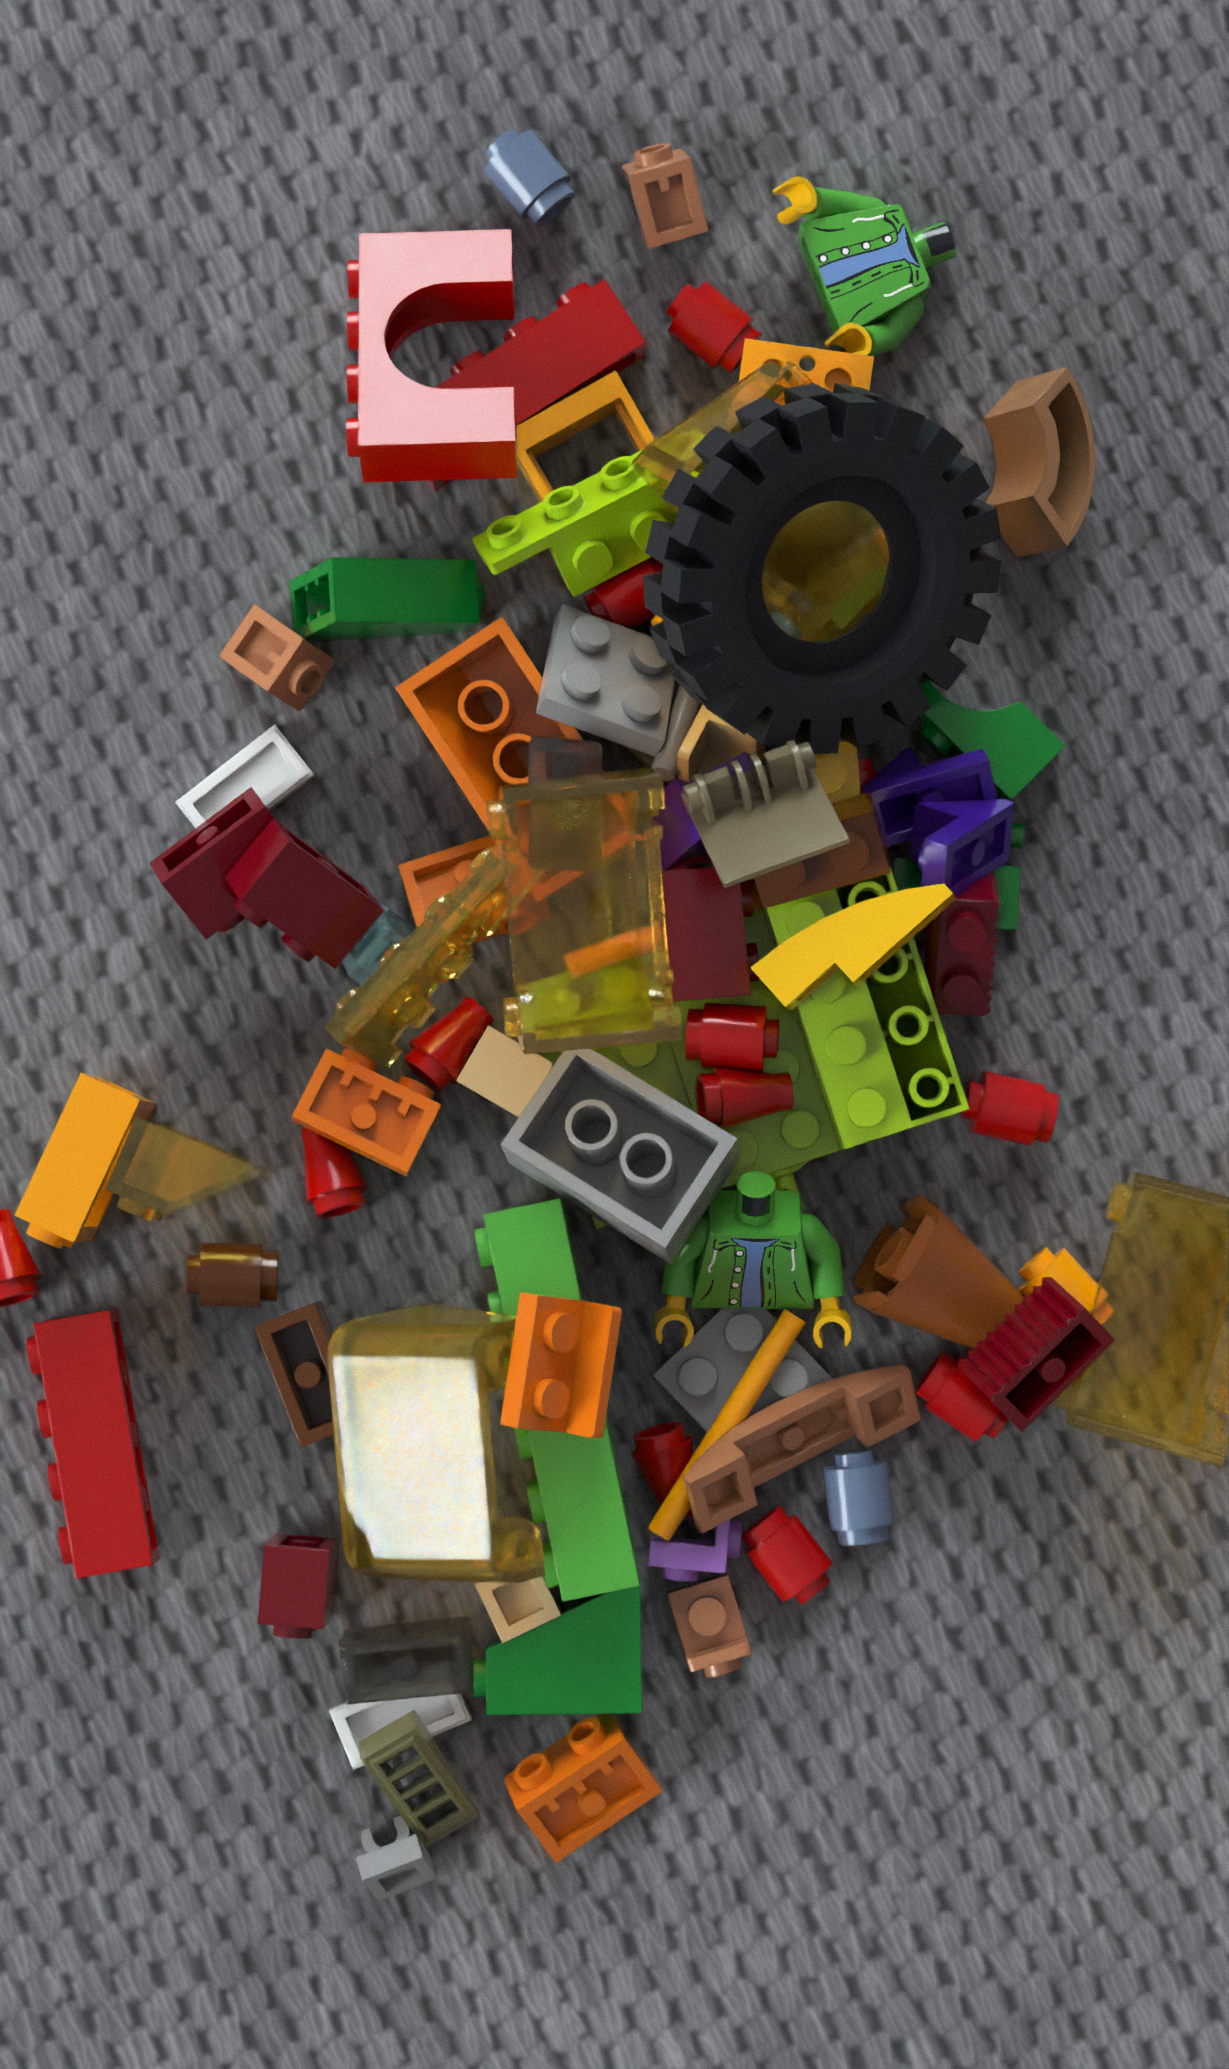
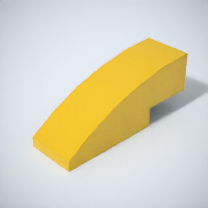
(850, 939)

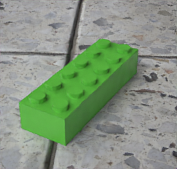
(576, 1475)

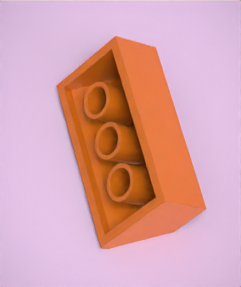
(482, 712)

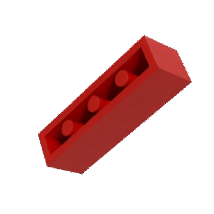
(557, 354)
(94, 1443)

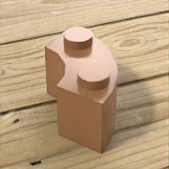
(1042, 462)

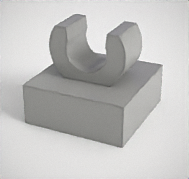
(396, 1865)

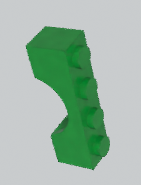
(1010, 736)

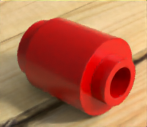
(711, 325)
(622, 596)
(731, 1036)
(1010, 1109)
(958, 1400)
(787, 1555)

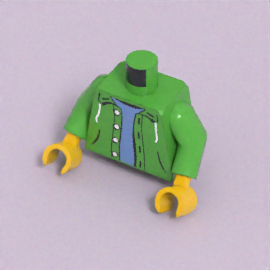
(864, 263)
(755, 1254)

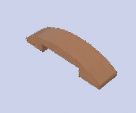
(793, 1430)

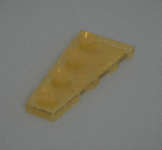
(411, 970)

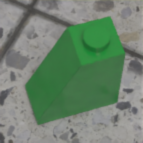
(385, 598)
(570, 1664)

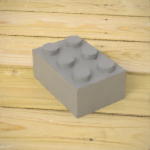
(622, 1151)

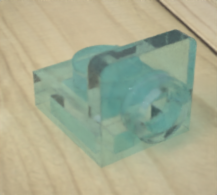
(367, 953)

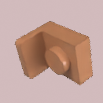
(665, 195)
(277, 658)
(710, 1626)

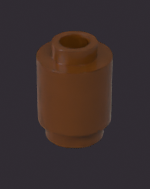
(233, 1275)

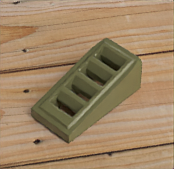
(397, 1739)

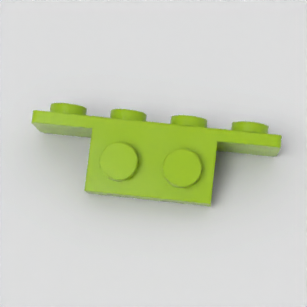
(589, 527)

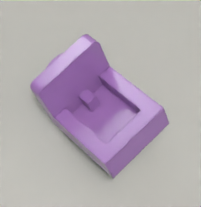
(685, 1557)

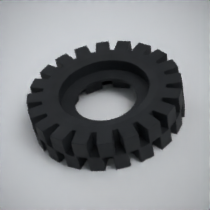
(714, 555)

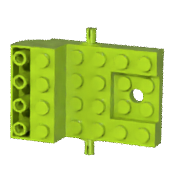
(856, 1055)

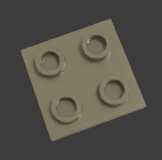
(763, 814)

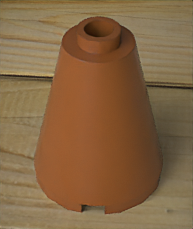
(934, 1278)

